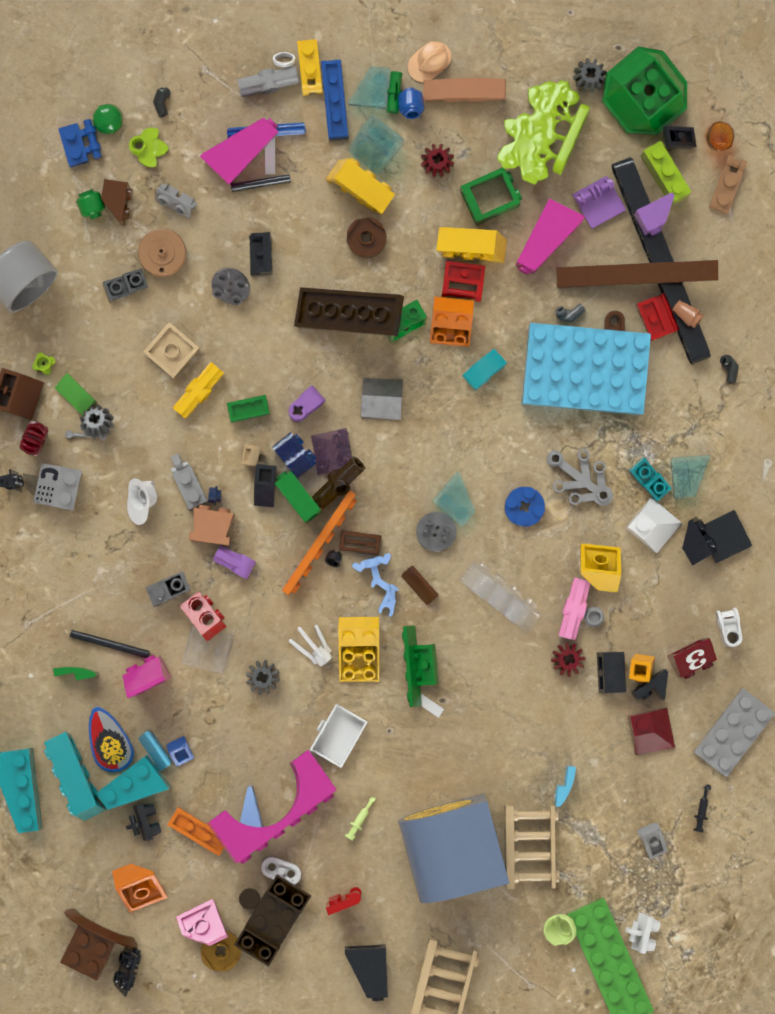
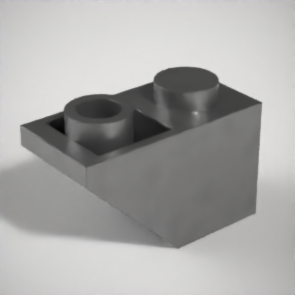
(168, 589)

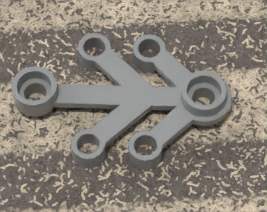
(582, 479)

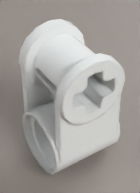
(729, 625)

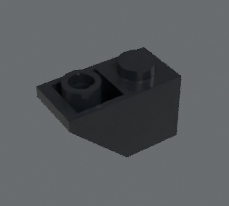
(265, 485)
(697, 543)

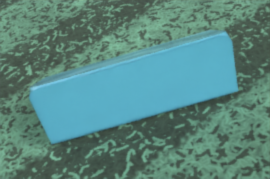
(155, 750)

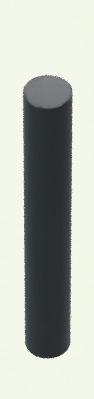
(260, 182)

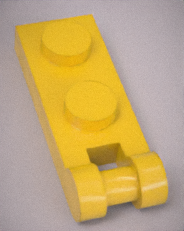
(309, 66)

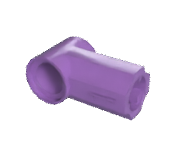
(237, 563)

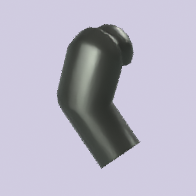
(159, 99)
(731, 367)

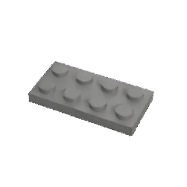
(734, 732)

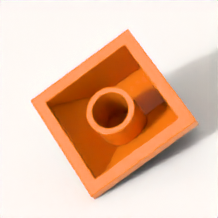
(137, 886)

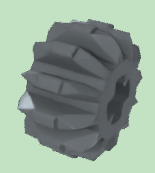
(587, 67)
(104, 422)
(265, 670)

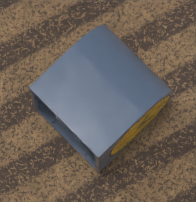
(453, 850)

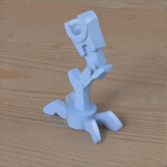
(389, 599)

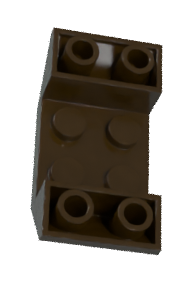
(272, 920)

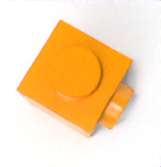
(642, 668)

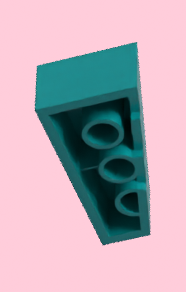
(20, 788)

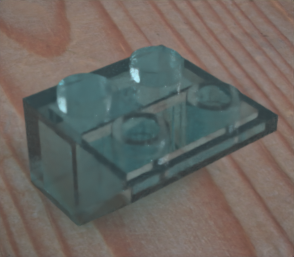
(376, 144)

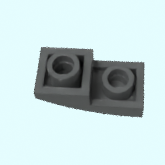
(125, 285)

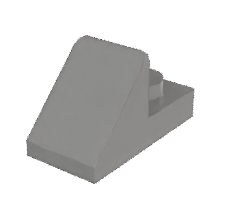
(652, 840)

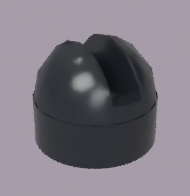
(333, 558)

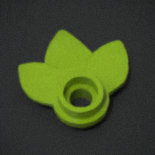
(151, 147)

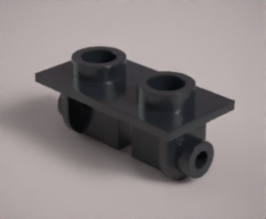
(12, 481)

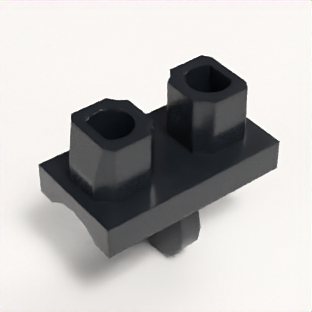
(147, 830)

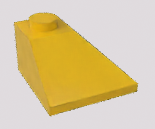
(601, 566)

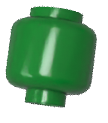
(90, 204)

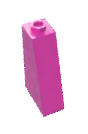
(239, 150)
(549, 233)

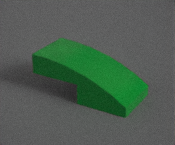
(80, 673)

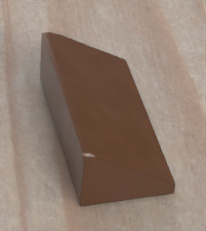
(419, 585)

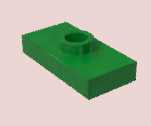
(248, 408)

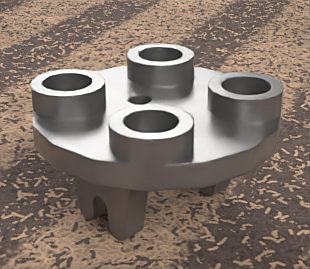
(222, 284)
(445, 534)

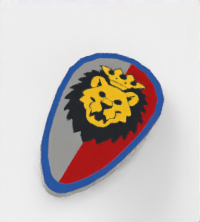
(109, 741)

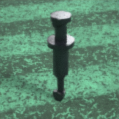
(702, 810)

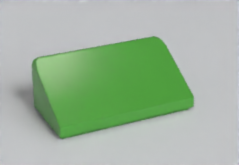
(75, 394)

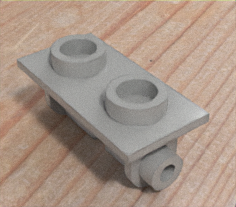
(168, 197)

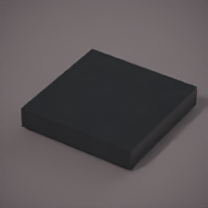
(728, 535)

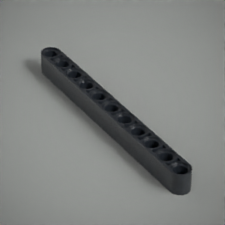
(657, 252)

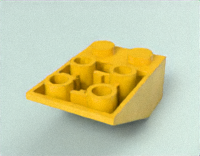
(358, 649)

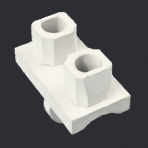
(641, 932)

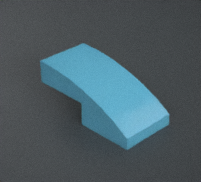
(563, 790)

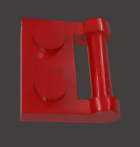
(463, 274)
(338, 903)

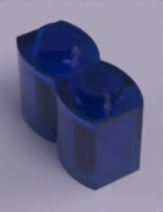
(294, 455)

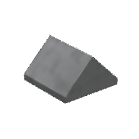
(381, 398)

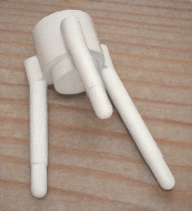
(321, 654)

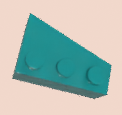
(134, 784)

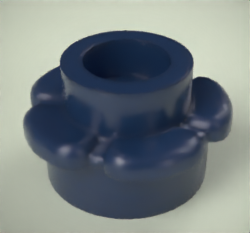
(214, 495)

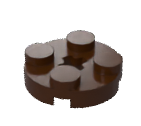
(364, 226)

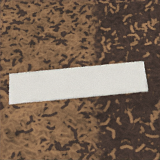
(270, 157)
(431, 706)

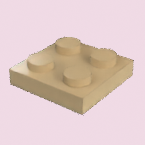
(171, 350)

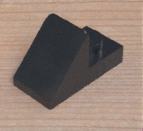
(679, 137)
(658, 683)

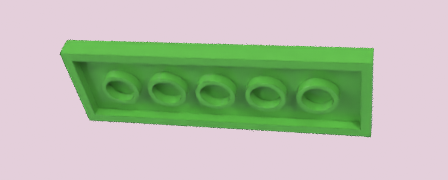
(609, 959)

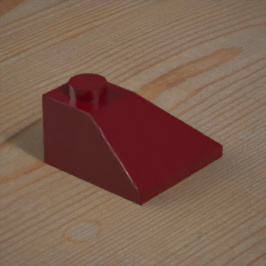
(651, 731)

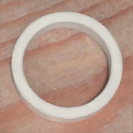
(284, 54)

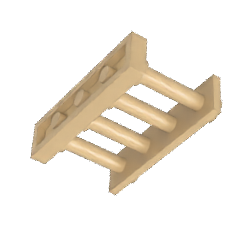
(513, 856)
(429, 969)

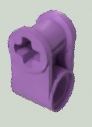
(308, 401)

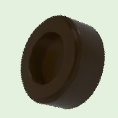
(249, 898)

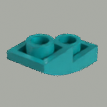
(484, 369)
(650, 479)

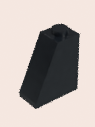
(370, 969)

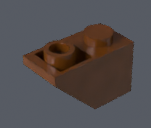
(116, 197)

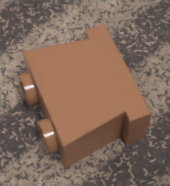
(212, 525)

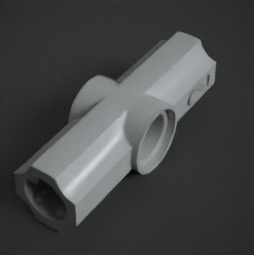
(268, 81)

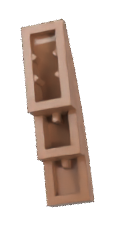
(464, 89)

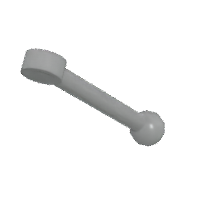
(69, 434)

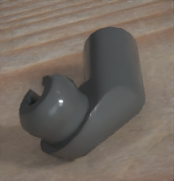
(569, 315)

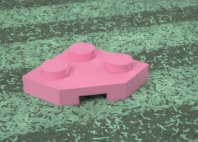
(203, 924)

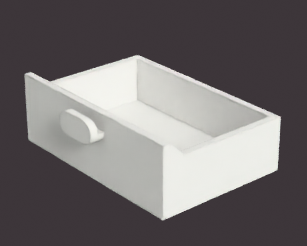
(338, 735)

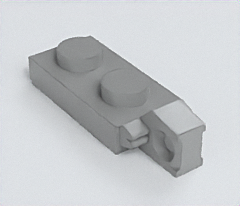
(187, 483)

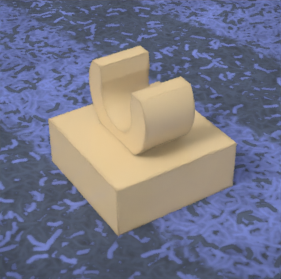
(251, 455)

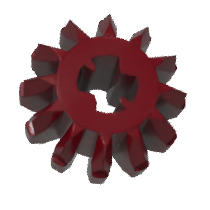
(430, 157)
(34, 438)
(566, 652)

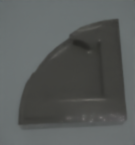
(30, 482)

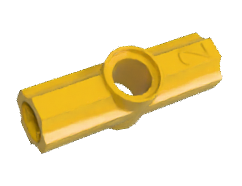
(198, 390)

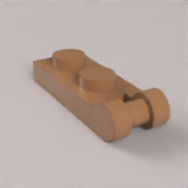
(727, 185)

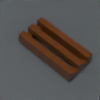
(357, 550)

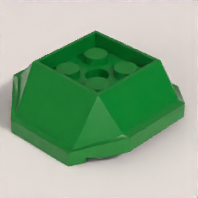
(626, 97)

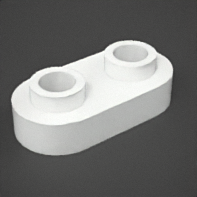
(282, 868)

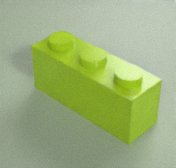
(665, 172)

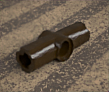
(338, 482)

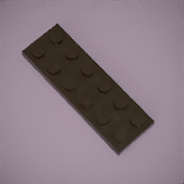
(349, 311)

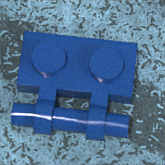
(74, 145)

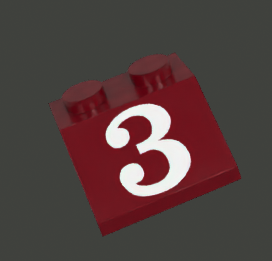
(693, 657)

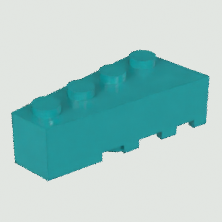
(73, 777)

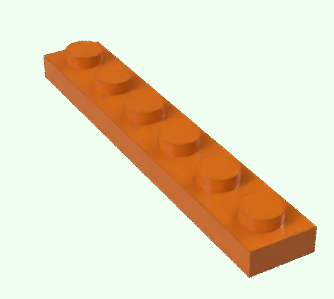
(325, 536)

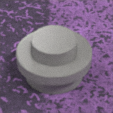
(593, 616)

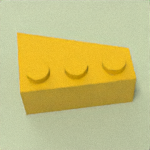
(361, 185)
(471, 244)

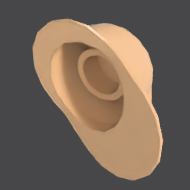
(429, 61)

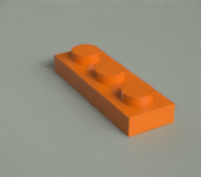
(195, 830)

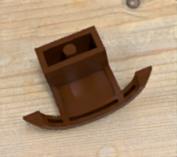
(91, 945)

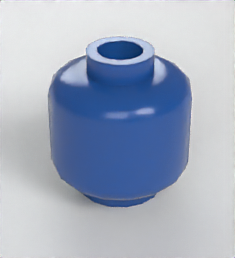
(411, 103)

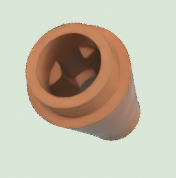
(689, 314)

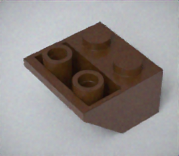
(19, 393)

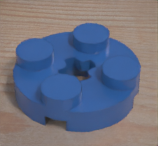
(535, 509)

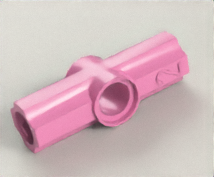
(574, 608)

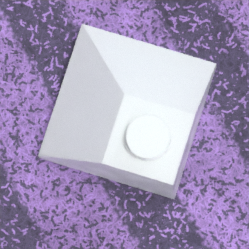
(653, 525)

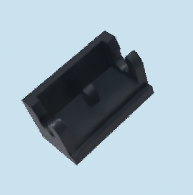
(260, 254)
(611, 672)

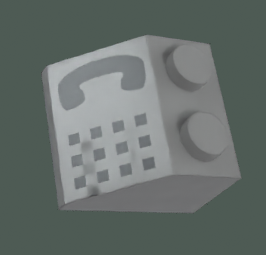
(57, 486)

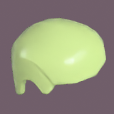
(559, 929)

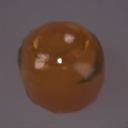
(719, 136)

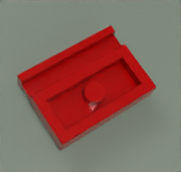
(657, 317)

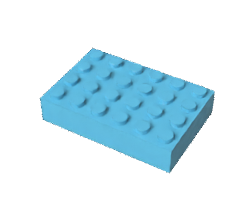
(586, 369)

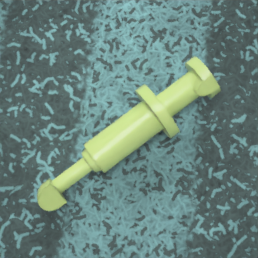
(359, 820)

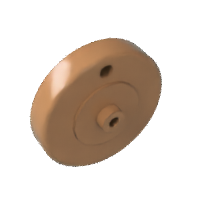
(162, 253)

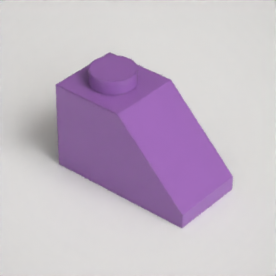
(654, 215)

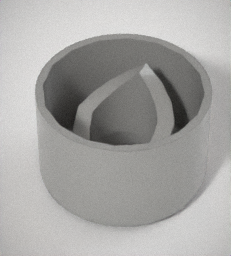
(24, 275)

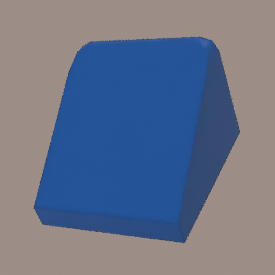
(180, 751)

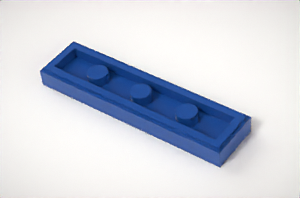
(334, 99)

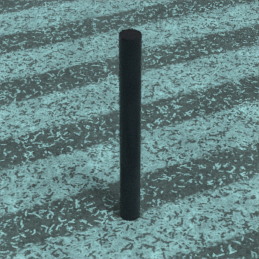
(109, 643)

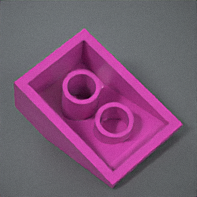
(145, 676)

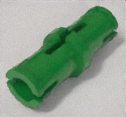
(394, 91)

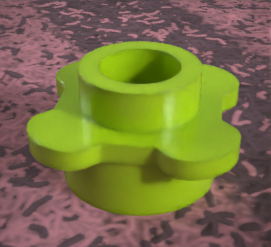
(46, 369)

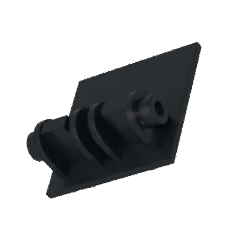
(123, 977)

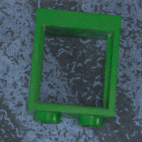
(472, 205)
(412, 318)
(297, 496)

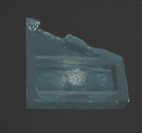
(373, 89)
(687, 474)
(455, 500)

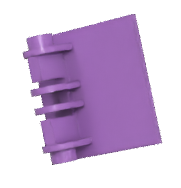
(599, 202)

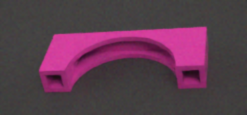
(311, 789)

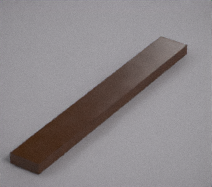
(637, 274)

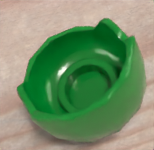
(108, 119)

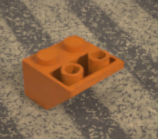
(451, 321)

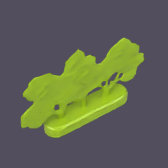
(537, 131)

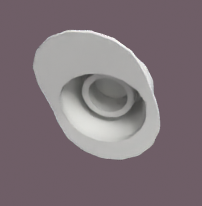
(140, 498)

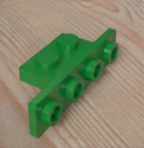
(420, 665)

